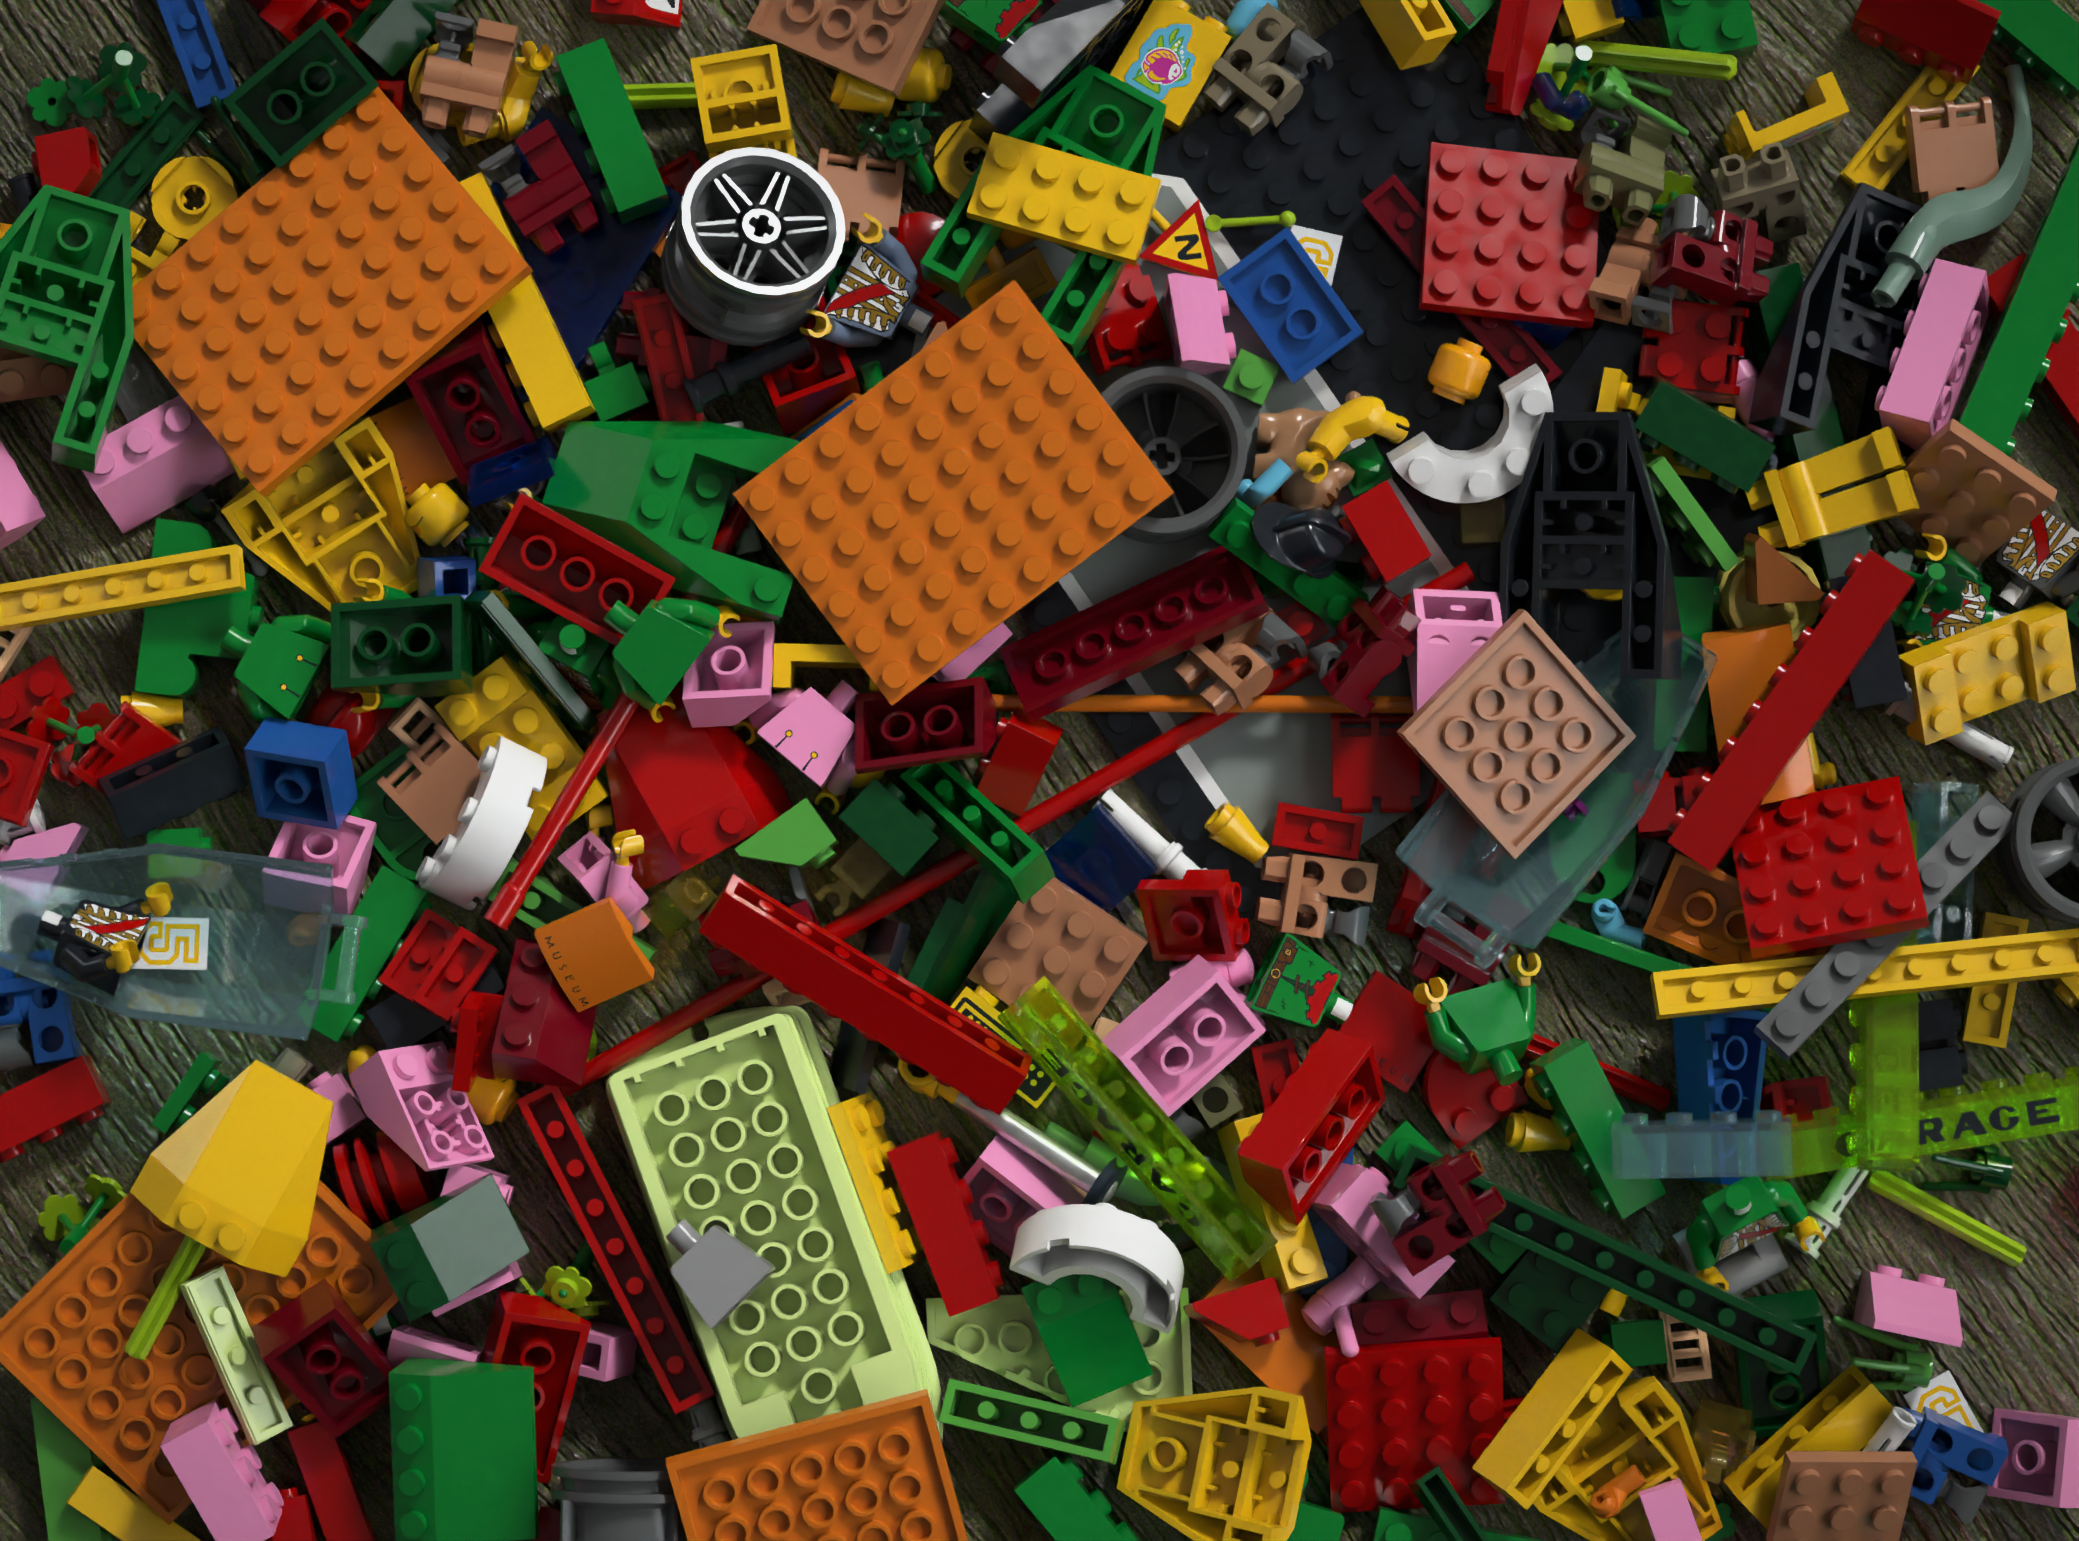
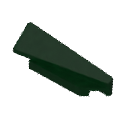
(959, 939)

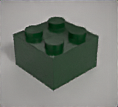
(890, 827)
(1546, 1298)

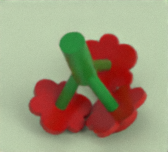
(50, 723)

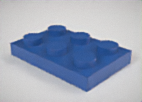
(1290, 305)

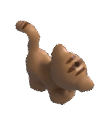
(1287, 436)

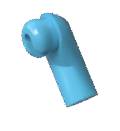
(1243, 14)
(1265, 485)
(1613, 926)

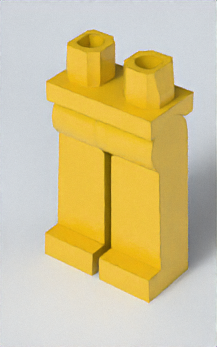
(1800, 487)

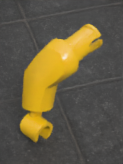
(518, 95)
(1345, 424)

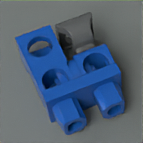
(49, 1018)
(1946, 1444)

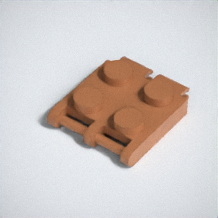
(1951, 150)
(865, 190)
(437, 786)

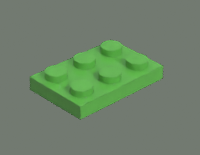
(1682, 511)

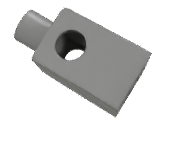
(716, 1270)

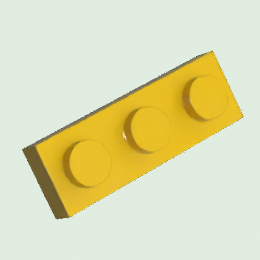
(1991, 1006)

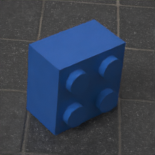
(301, 773)

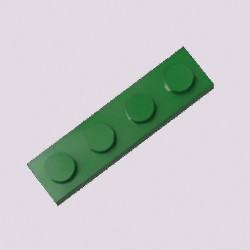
(1326, 597)

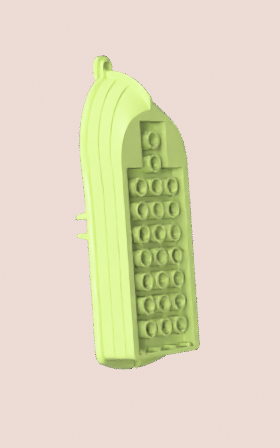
(746, 1143)

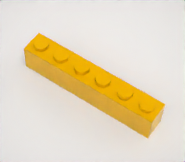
(532, 337)

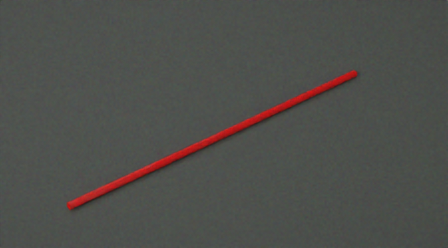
(961, 861)

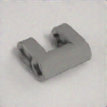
(1744, 1267)

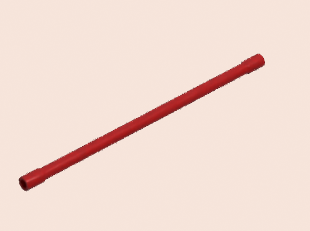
(514, 890)

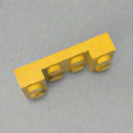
(1988, 670)
(512, 708)

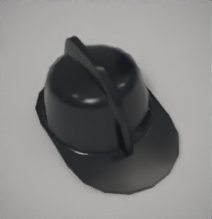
(1300, 539)

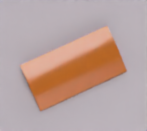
(1741, 676)
(1705, 914)
(1289, 1364)

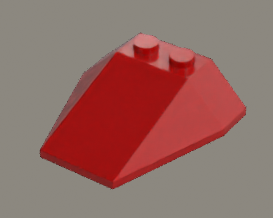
(686, 790)

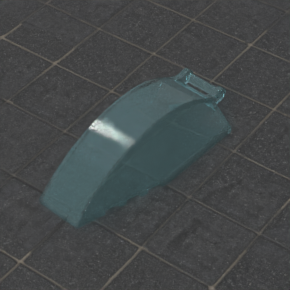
(1529, 894)
(263, 938)

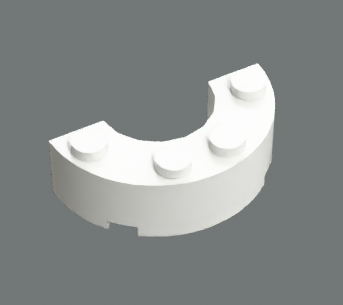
(1489, 468)
(489, 827)
(1109, 1246)

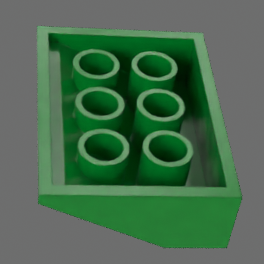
(463, 1451)

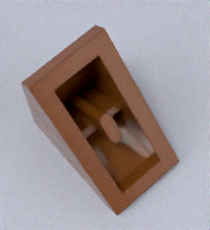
(1772, 577)

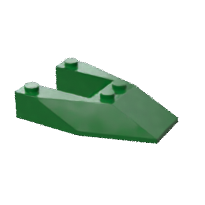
(1086, 118)
(72, 305)
(663, 498)

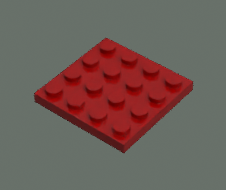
(1506, 237)
(1829, 869)
(1406, 1412)

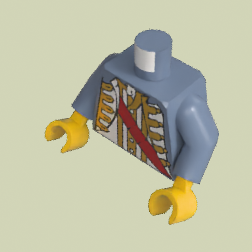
(873, 295)

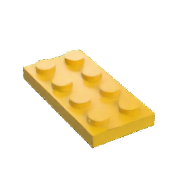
(1064, 198)
(864, 1146)

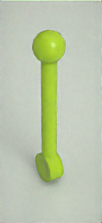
(1215, 223)

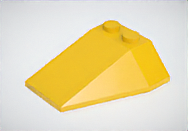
(334, 520)
(244, 1170)
(1637, 1428)
(1219, 1462)

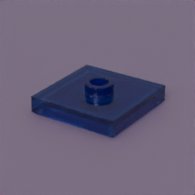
(511, 471)
(1100, 859)

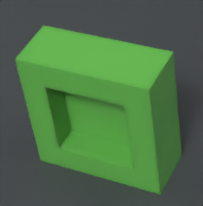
(1251, 377)

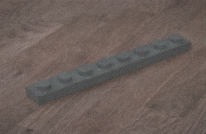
(1854, 961)

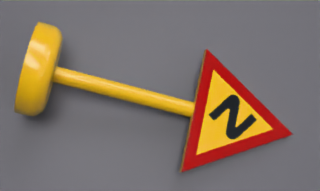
(1183, 244)

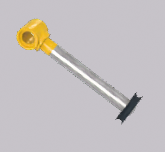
(1096, 1183)

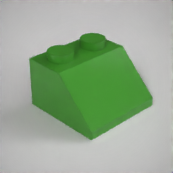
(793, 840)

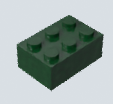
(1701, 436)

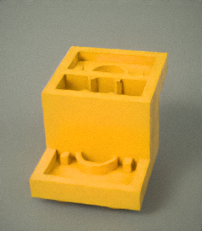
(743, 101)

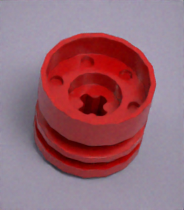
(379, 1179)

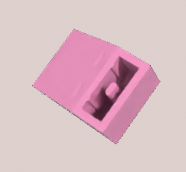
(1449, 634)
(415, 1105)

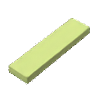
(236, 1355)

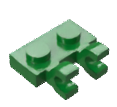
(199, 1078)

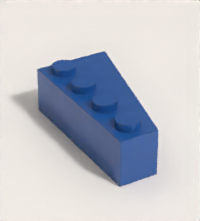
(1719, 1067)

